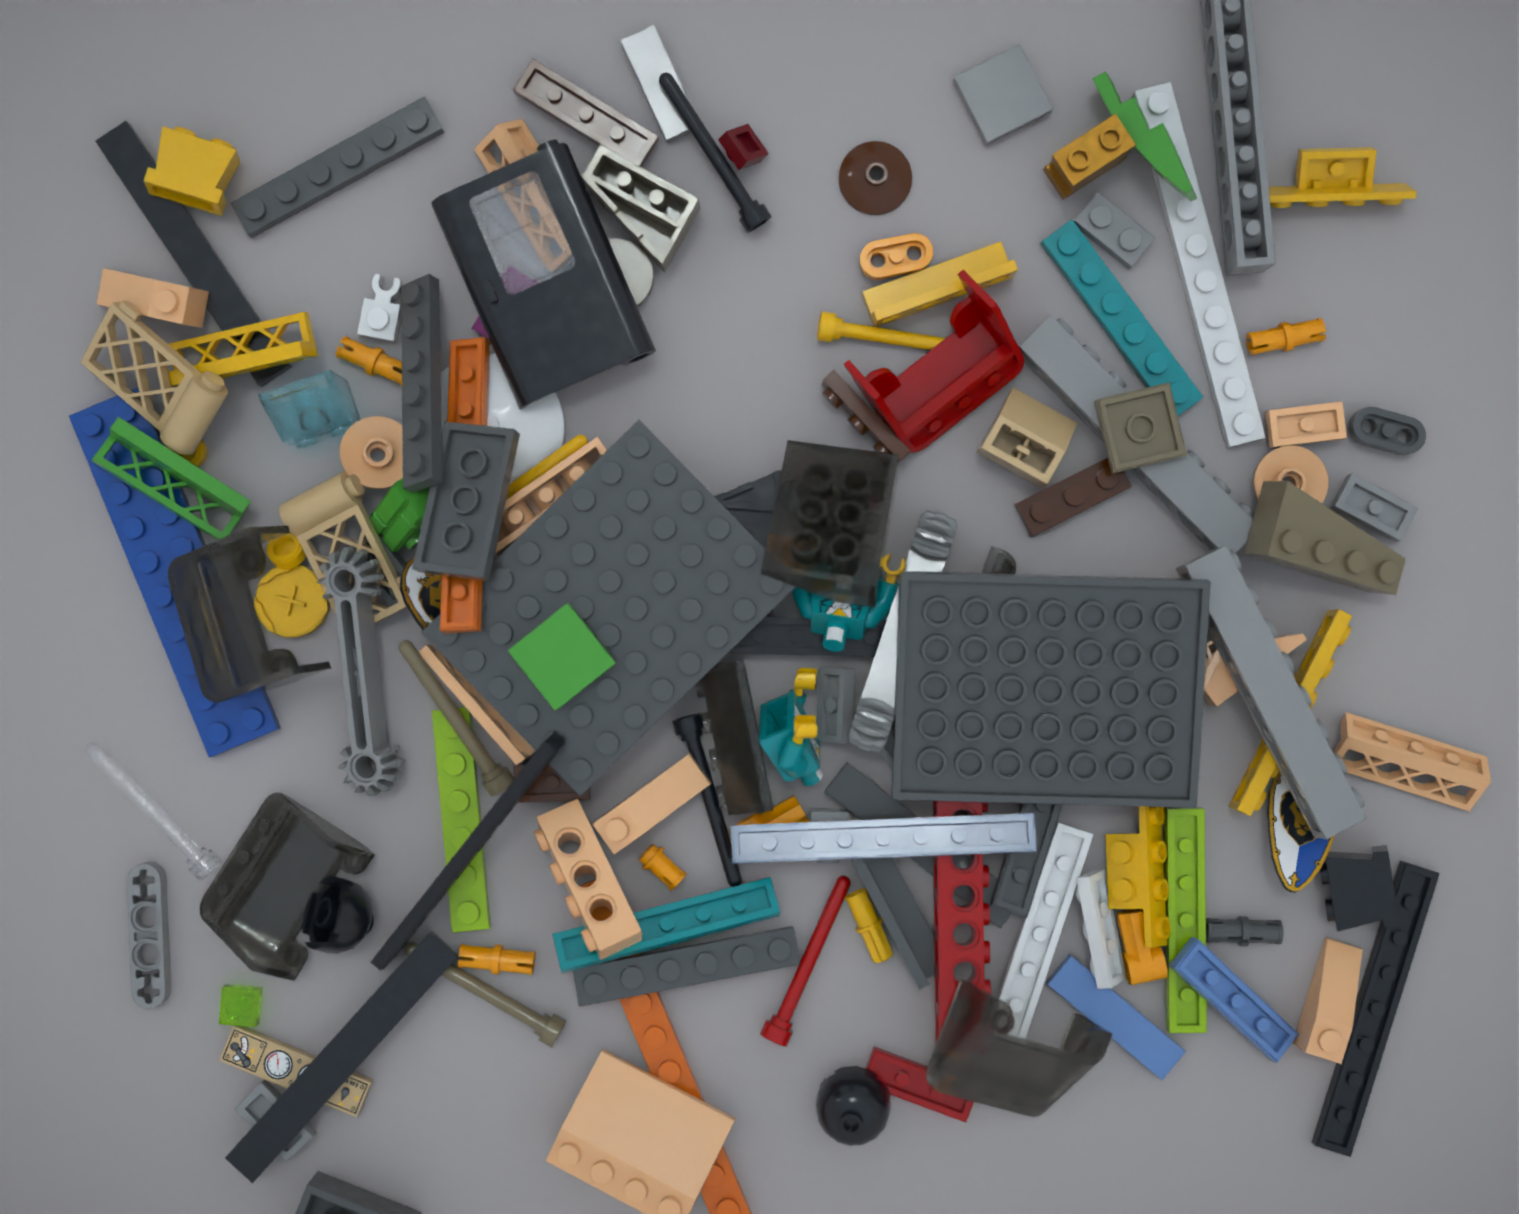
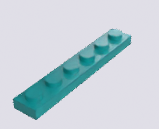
(1118, 314)
(679, 922)

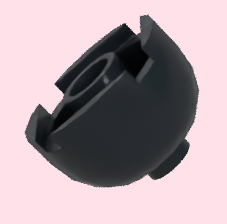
(337, 916)
(853, 1105)

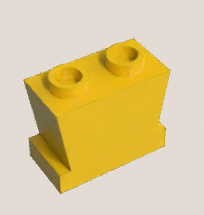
(192, 170)

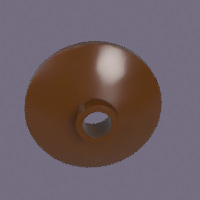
(871, 195)

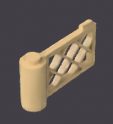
(186, 411)
(331, 506)

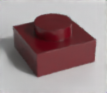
(743, 146)

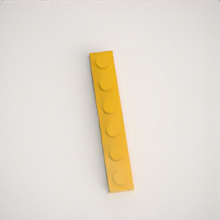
(1314, 666)

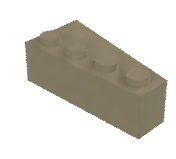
(1314, 539)

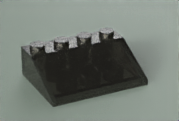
(832, 521)

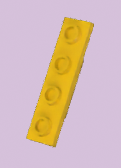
(1338, 176)
(1137, 874)

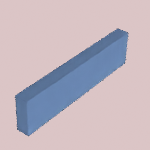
(1233, 999)
(1117, 1016)

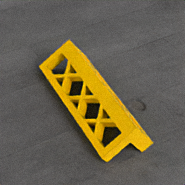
(937, 284)
(251, 360)

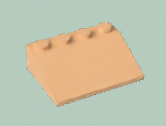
(640, 1138)

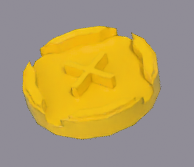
(291, 602)

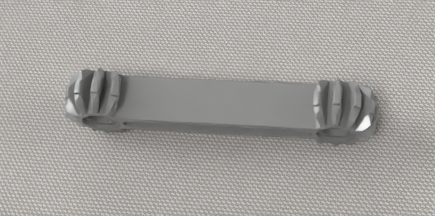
(361, 671)
(877, 703)

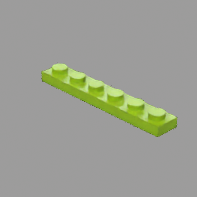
(459, 819)
(1186, 912)

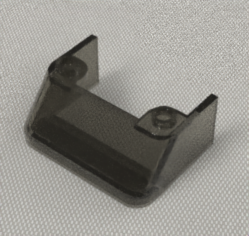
(222, 619)

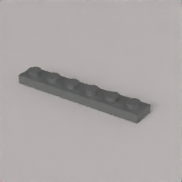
(337, 167)
(421, 384)
(686, 966)

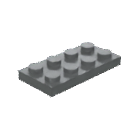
(469, 504)

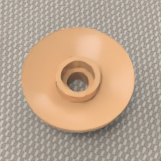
(372, 435)
(1299, 465)

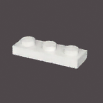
(1100, 929)

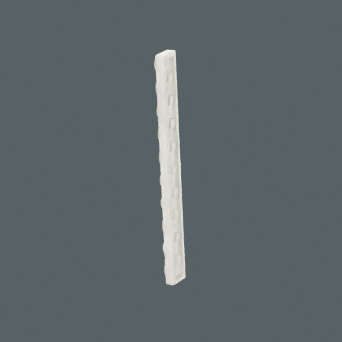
(1204, 282)

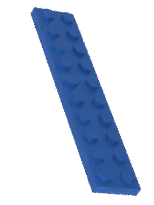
(151, 541)

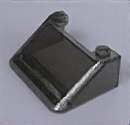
(267, 881)
(990, 1067)

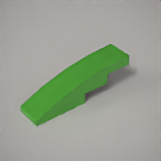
(1152, 144)

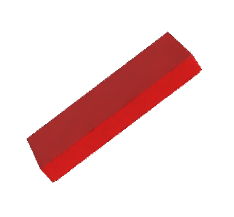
(908, 1081)

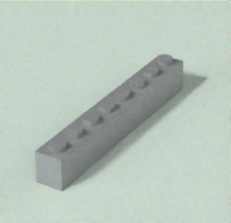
(1178, 483)
(1274, 697)

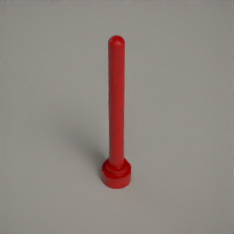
(779, 1026)

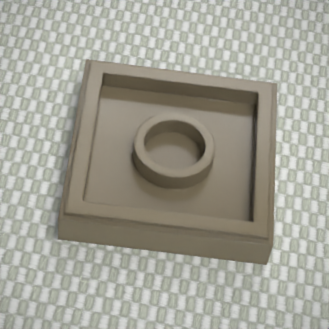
(1140, 428)

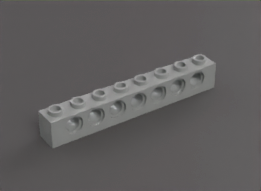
(1238, 136)

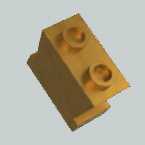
(1089, 156)

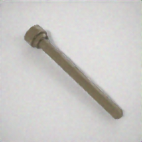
(495, 776)
(545, 1026)

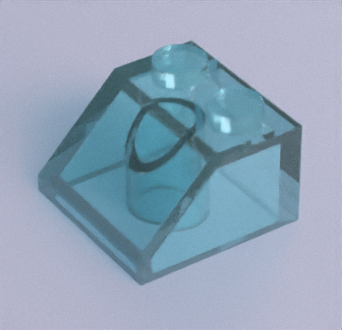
(311, 408)

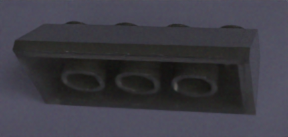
(735, 739)

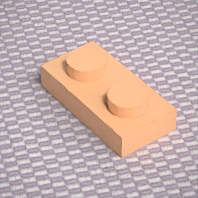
(1305, 424)

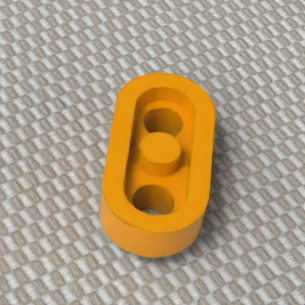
(895, 257)

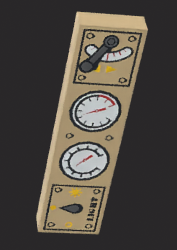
(284, 1064)

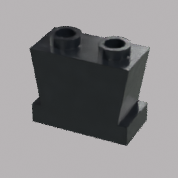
(1360, 888)

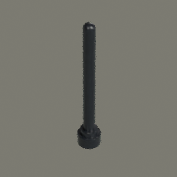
(751, 212)
(690, 731)

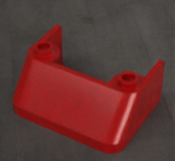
(950, 377)

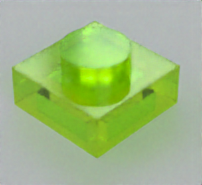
(240, 1005)

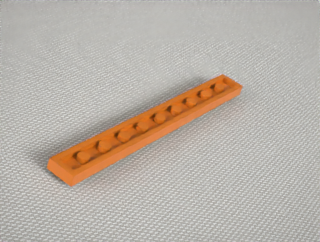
(668, 1062)

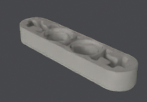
(141, 934)

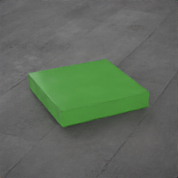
(562, 656)

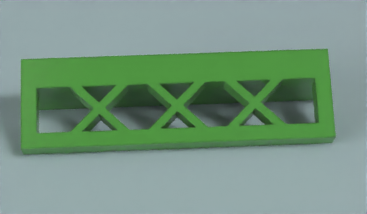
(179, 469)

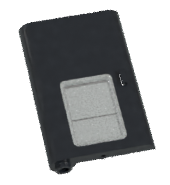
(554, 274)

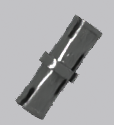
(1244, 931)

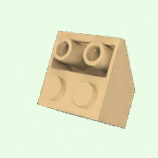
(1028, 438)

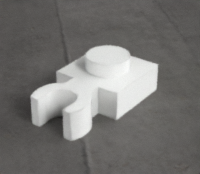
(381, 317)

